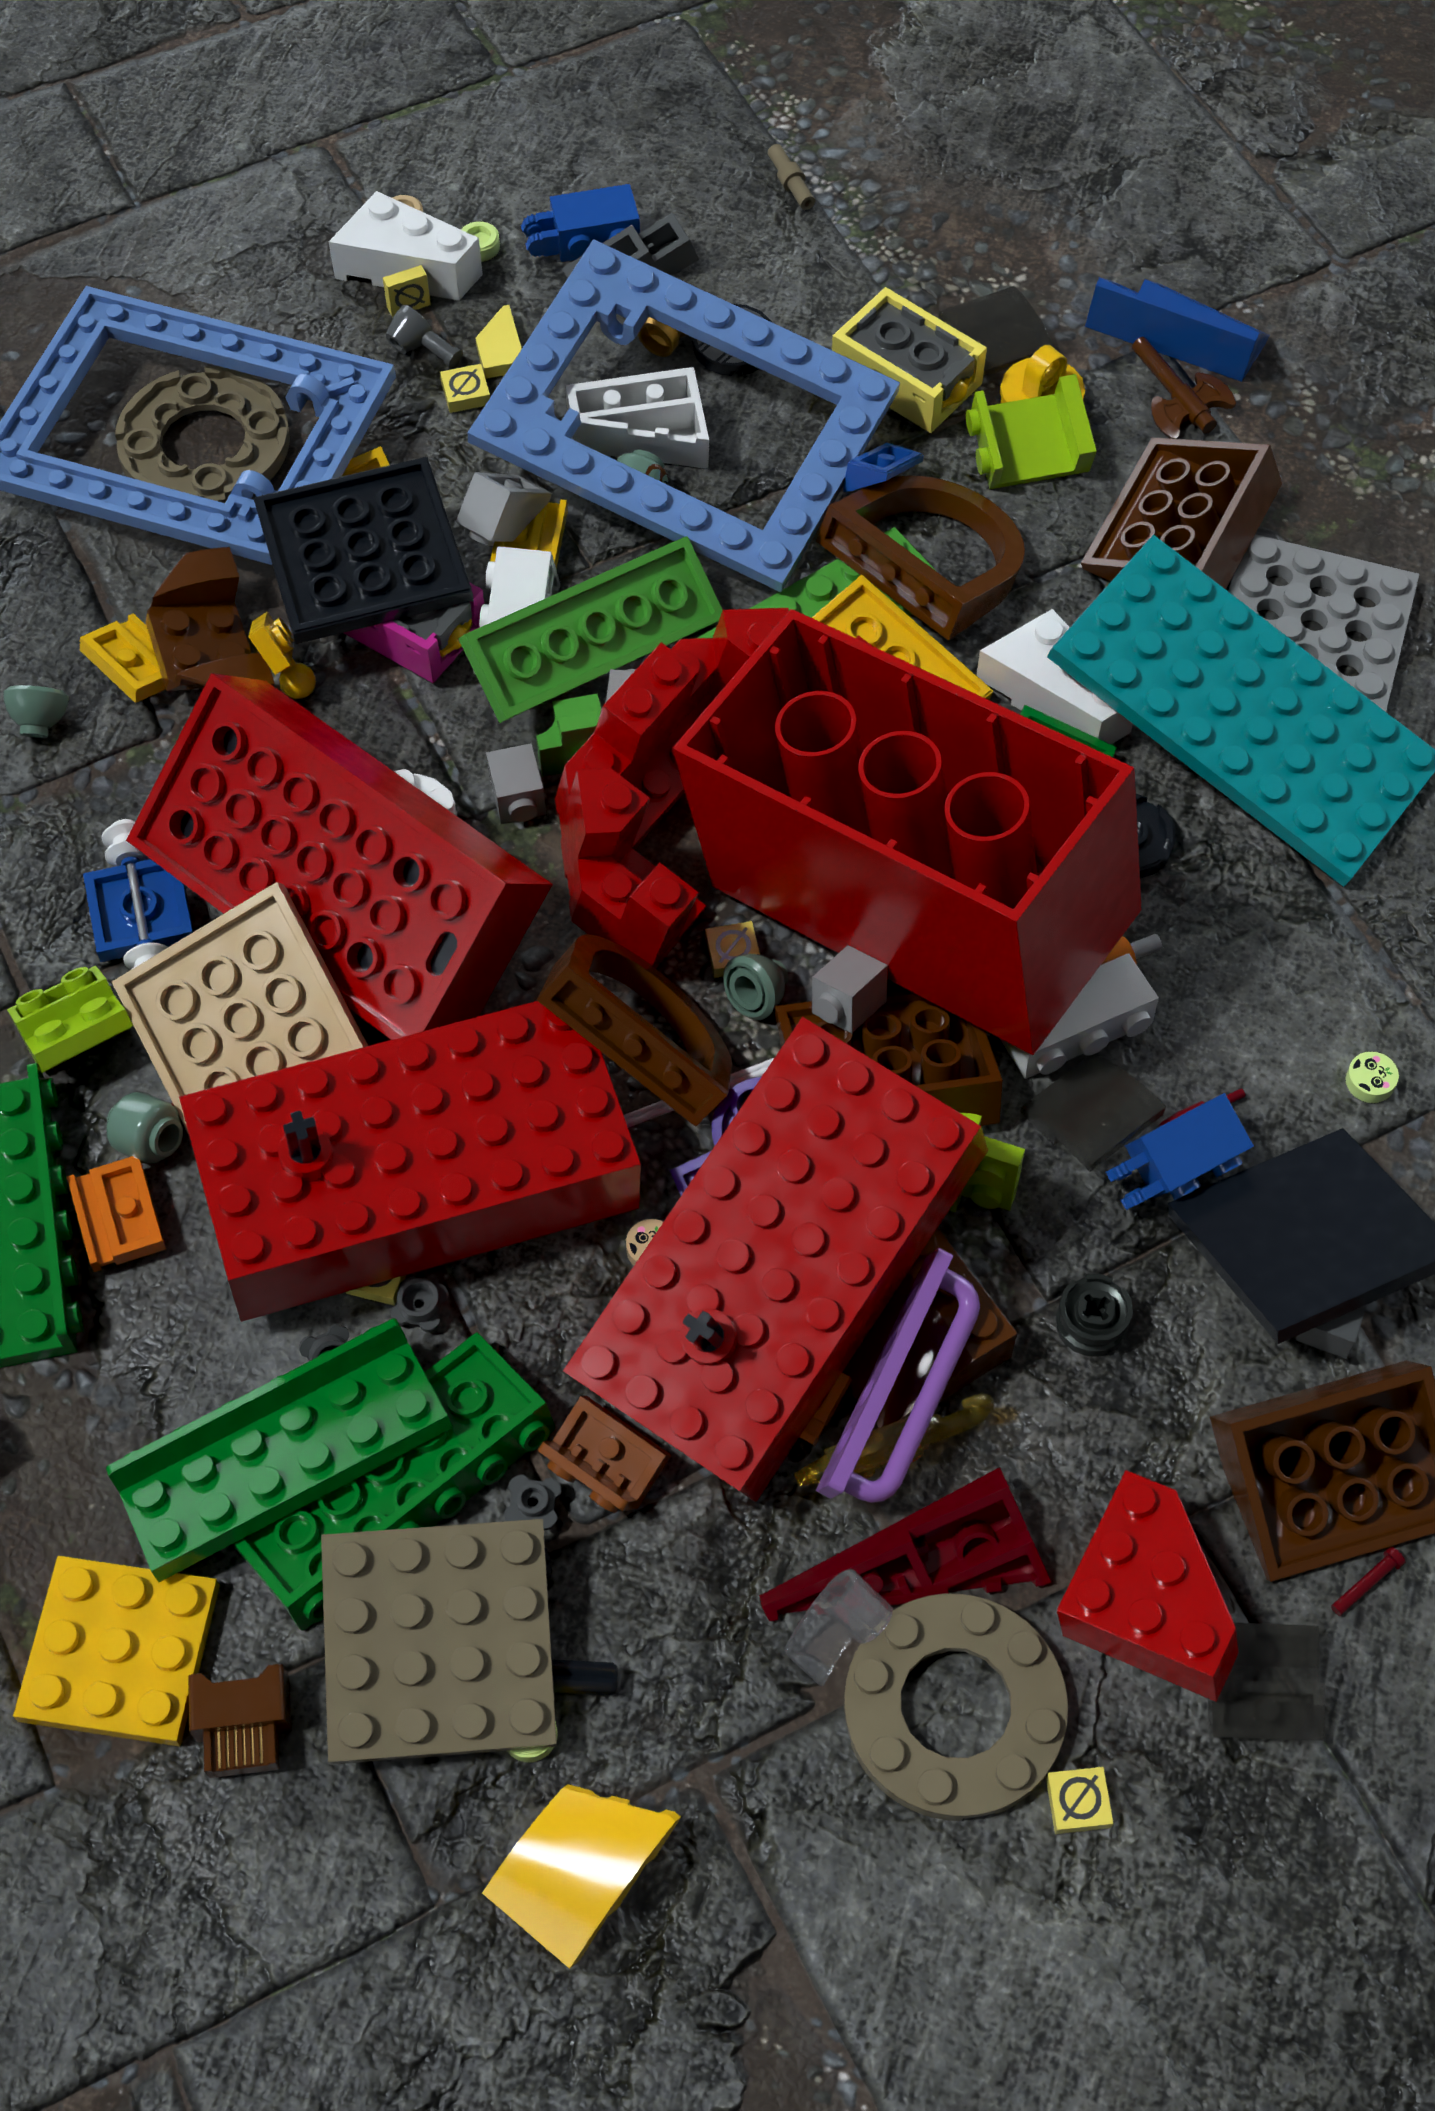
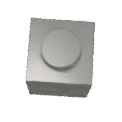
(516, 783)
(849, 989)

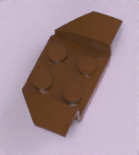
(198, 623)

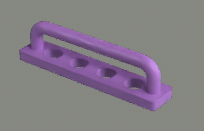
(839, 1471)

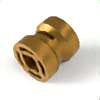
(659, 338)

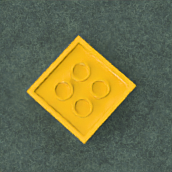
(116, 1651)

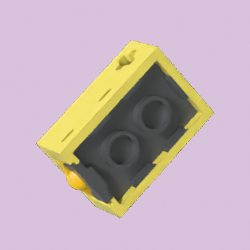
(927, 356)

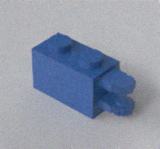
(578, 220)
(1183, 1150)

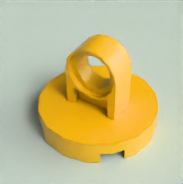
(1036, 375)

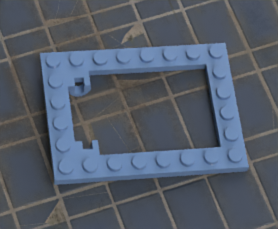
(340, 384)
(523, 429)

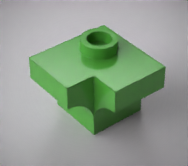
(572, 726)

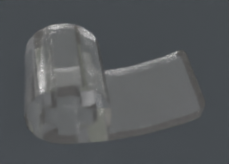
(841, 1612)

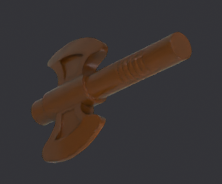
(1186, 402)

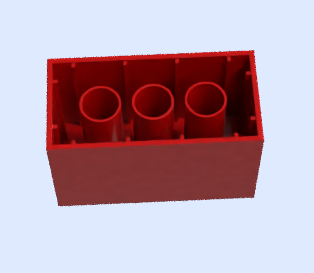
(915, 826)

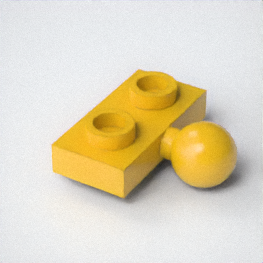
(275, 645)

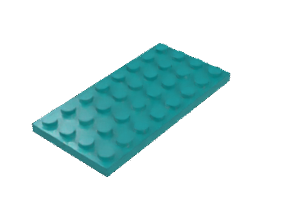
(1246, 709)

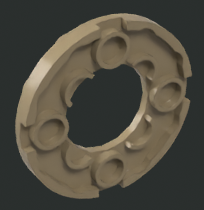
(220, 389)
(952, 1785)

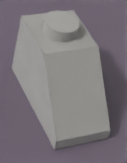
(500, 506)

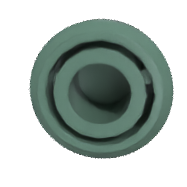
(35, 708)
(755, 984)

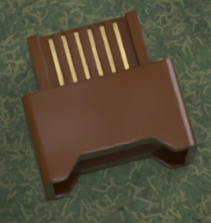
(240, 1721)

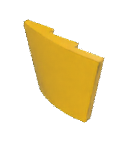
(577, 1867)

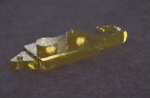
(883, 1440)

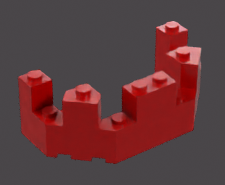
(630, 779)

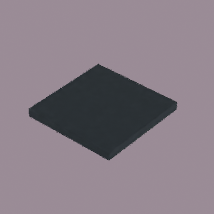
(362, 550)
(1309, 1234)

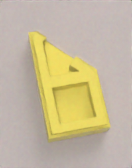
(498, 344)

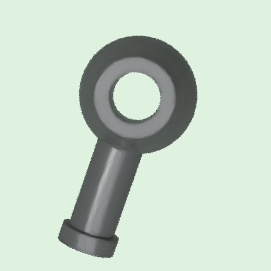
(411, 330)

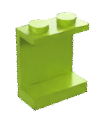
(1032, 436)

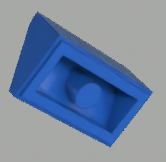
(879, 466)

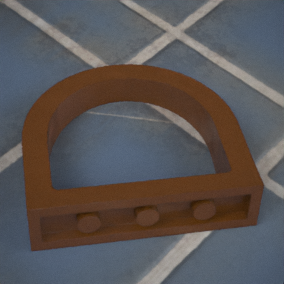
(946, 608)
(685, 1081)

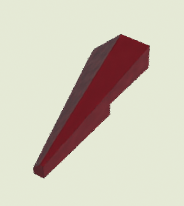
(949, 1546)

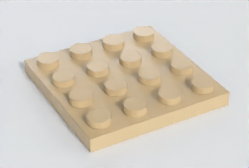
(238, 999)

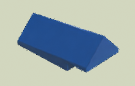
(1176, 326)

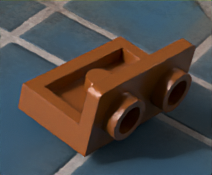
(605, 1456)

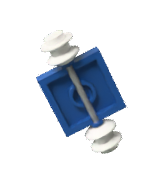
(135, 904)

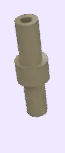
(791, 176)

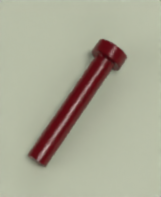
(1391, 1560)

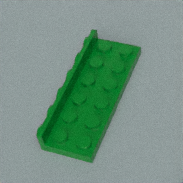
(34, 1266)
(493, 1425)
(277, 1448)

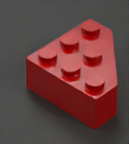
(1151, 1593)

